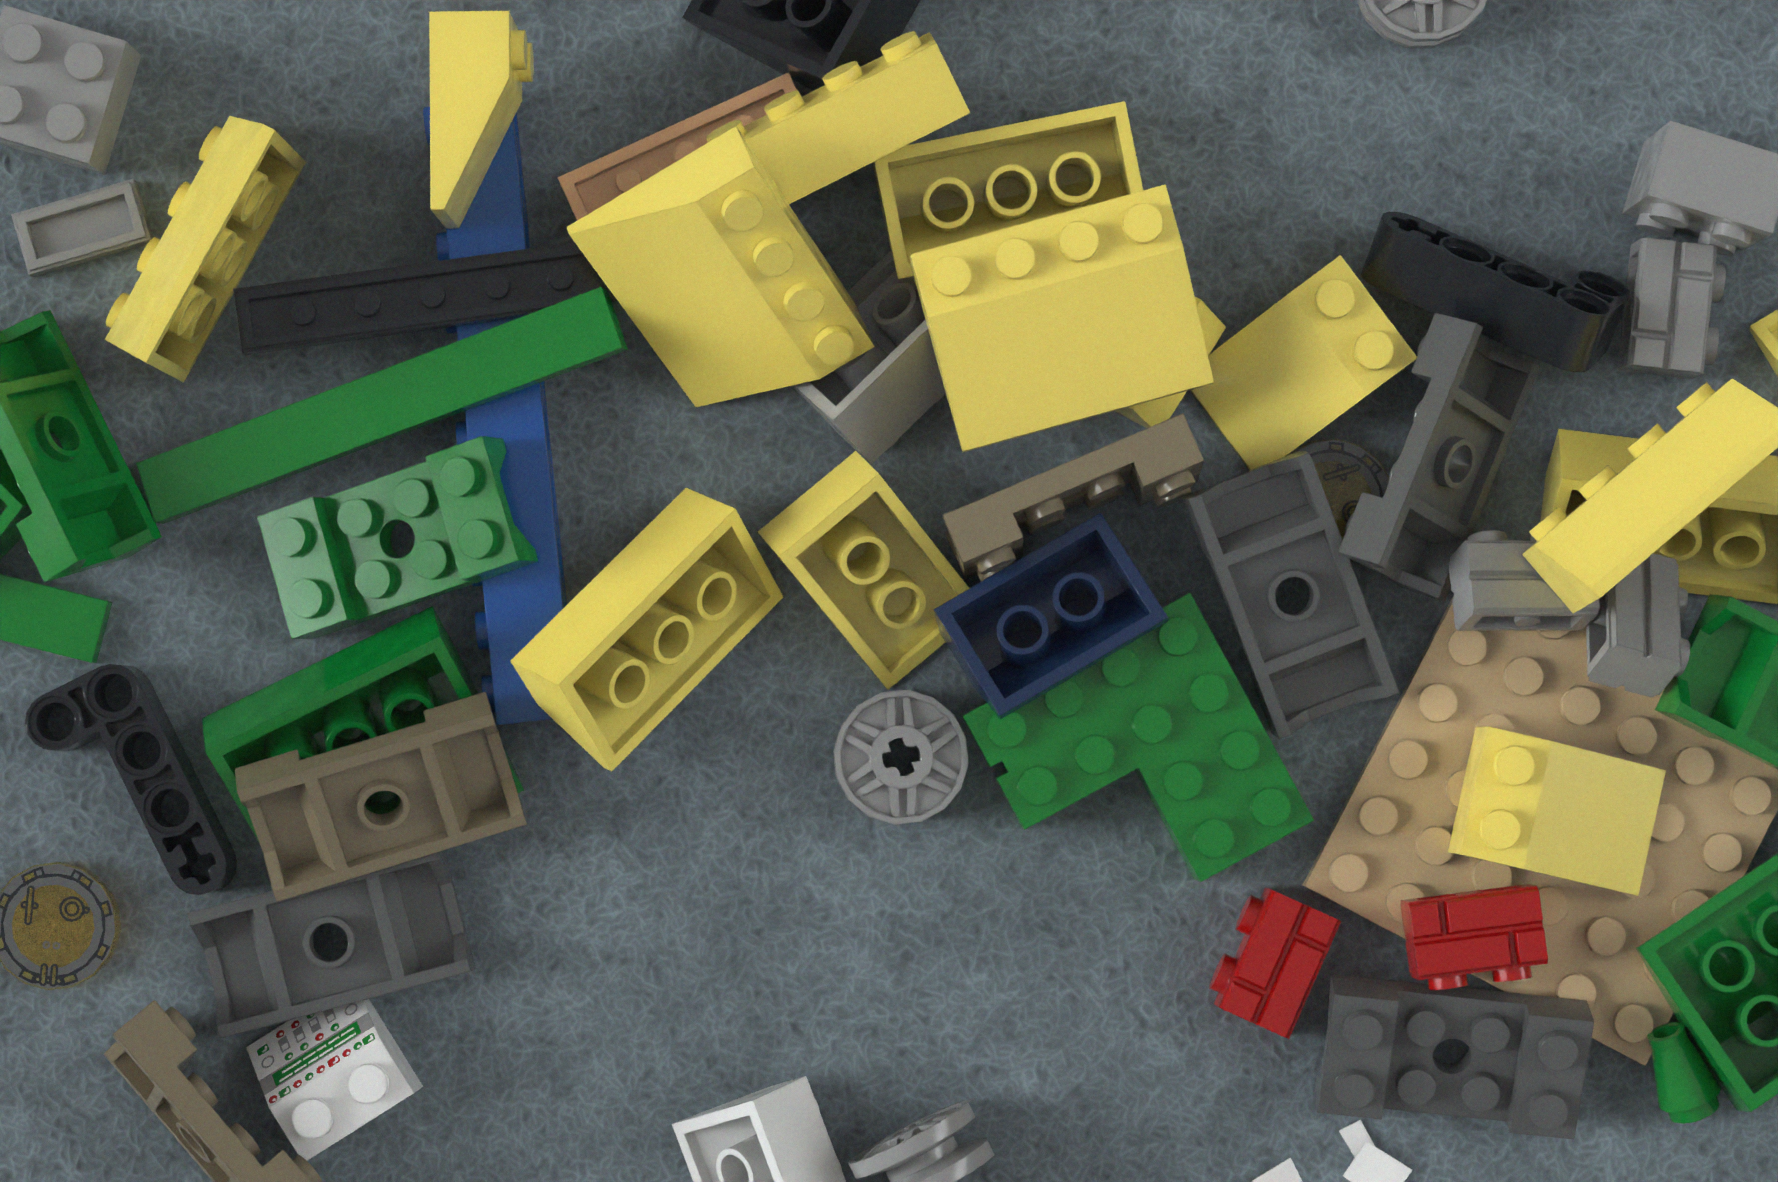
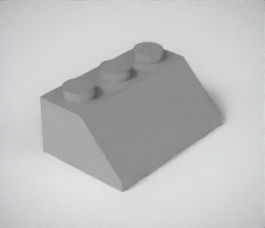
(893, 383)

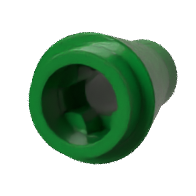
(1681, 1075)

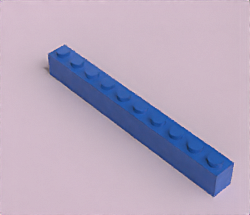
(530, 596)

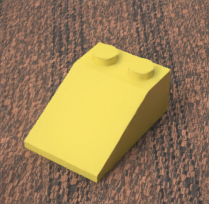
(474, 95)
(1301, 365)
(867, 567)
(1556, 810)

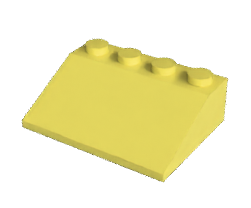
(205, 247)
(723, 276)
(1062, 318)

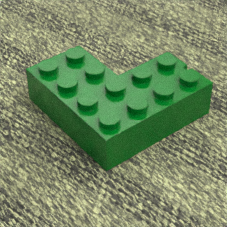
(1173, 718)

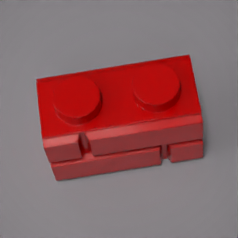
(1474, 934)
(1274, 961)

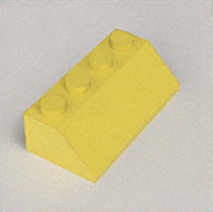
(854, 116)
(1003, 178)
(1655, 494)
(1721, 551)
(649, 627)

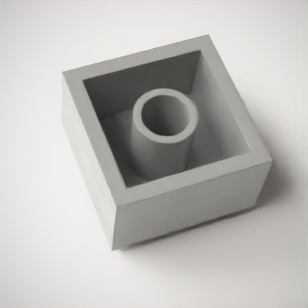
(62, 89)
(1704, 188)

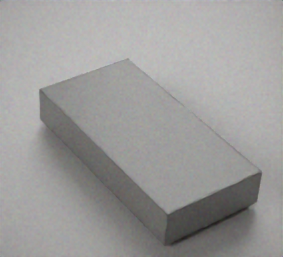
(82, 228)

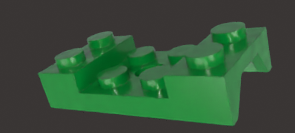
(78, 495)
(337, 552)
(1730, 679)

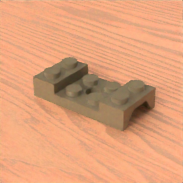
(1156, 462)
(313, 809)
(151, 1058)

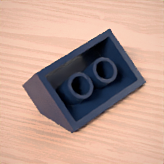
(1049, 616)

